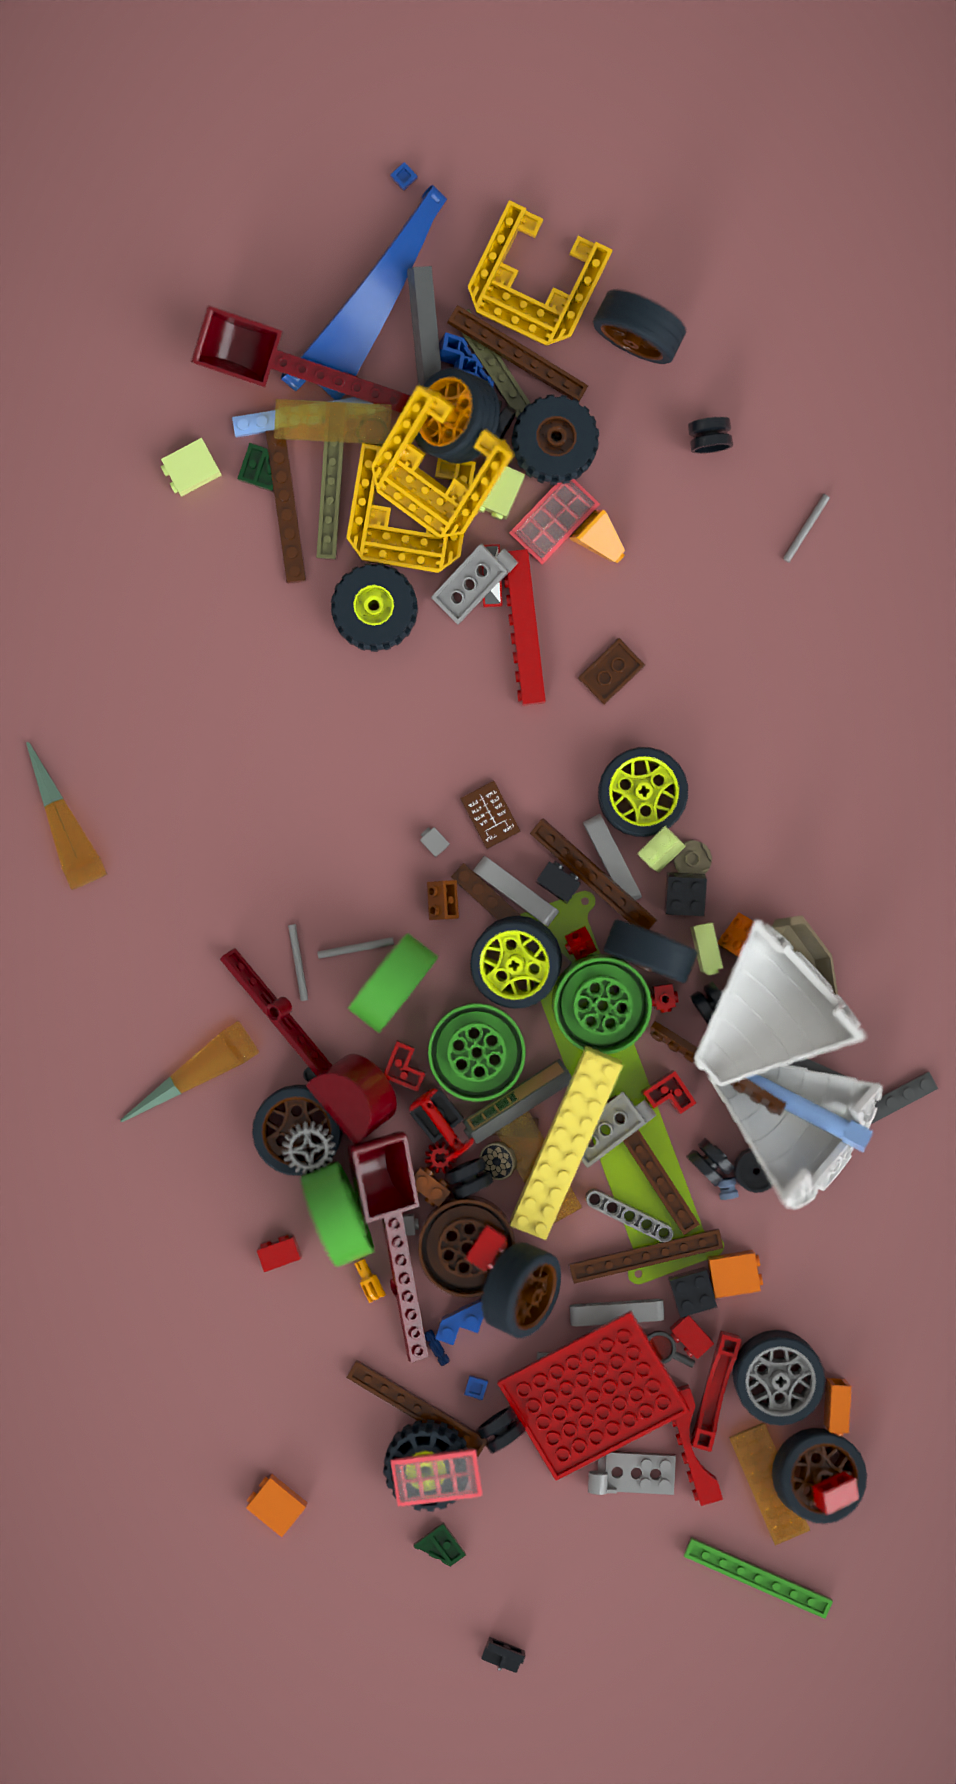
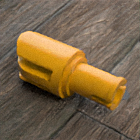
(369, 1282)

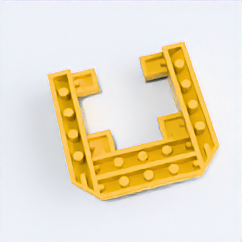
(493, 281)
(415, 492)
(398, 547)

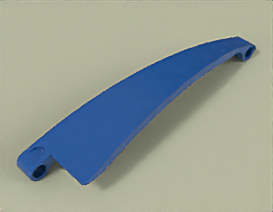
(359, 321)

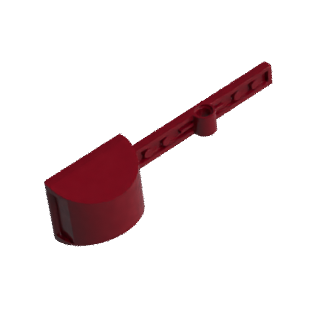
(250, 352)
(349, 1090)
(383, 1191)

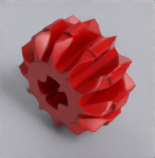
(439, 1149)

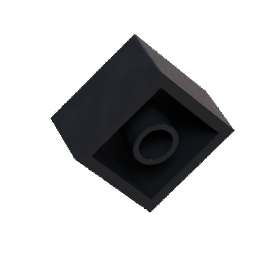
(558, 881)
(685, 894)
(447, 1110)
(692, 1292)

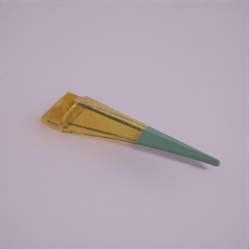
(76, 853)
(220, 1055)

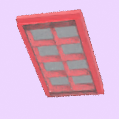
(554, 519)
(436, 1477)

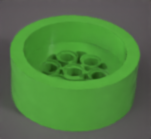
(606, 971)
(393, 982)
(464, 1082)
(337, 1214)

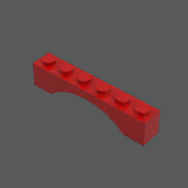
(709, 1410)
(705, 1483)

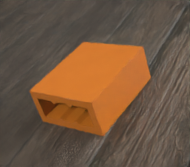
(734, 1273)
(837, 1406)
(276, 1504)

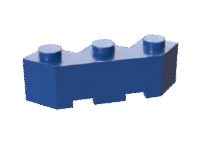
(455, 351)
(466, 1317)

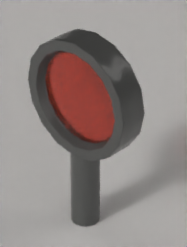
(666, 1348)

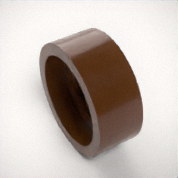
(433, 1242)

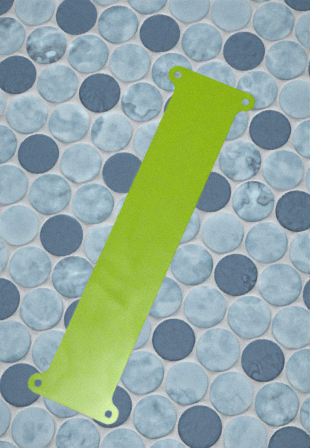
(622, 1171)

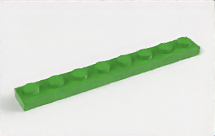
(758, 1578)

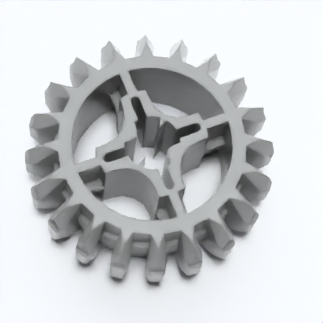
(317, 1146)

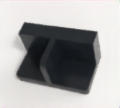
(503, 1655)

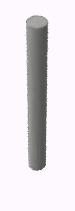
(806, 528)
(355, 948)
(298, 962)

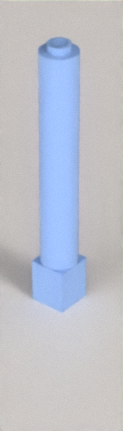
(850, 1132)

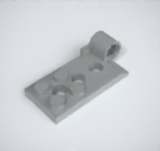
(497, 569)
(634, 1119)
(604, 1482)

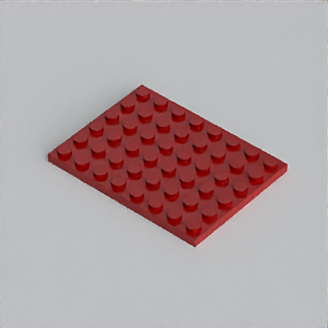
(593, 1395)

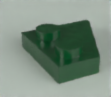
(256, 468)
(441, 1545)

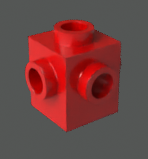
(580, 943)
(659, 992)

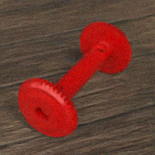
(441, 1124)

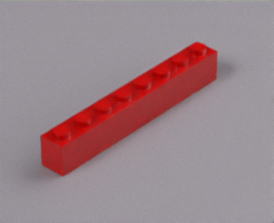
(525, 631)

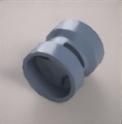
(728, 1189)

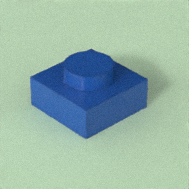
(403, 176)
(476, 1387)

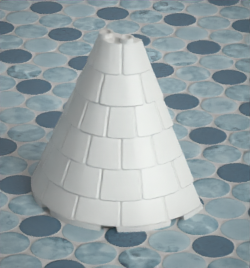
(773, 1012)
(791, 1150)

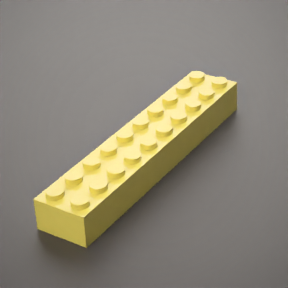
(565, 1142)

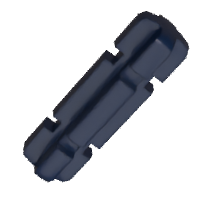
(436, 1348)

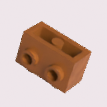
(442, 900)
(431, 1187)

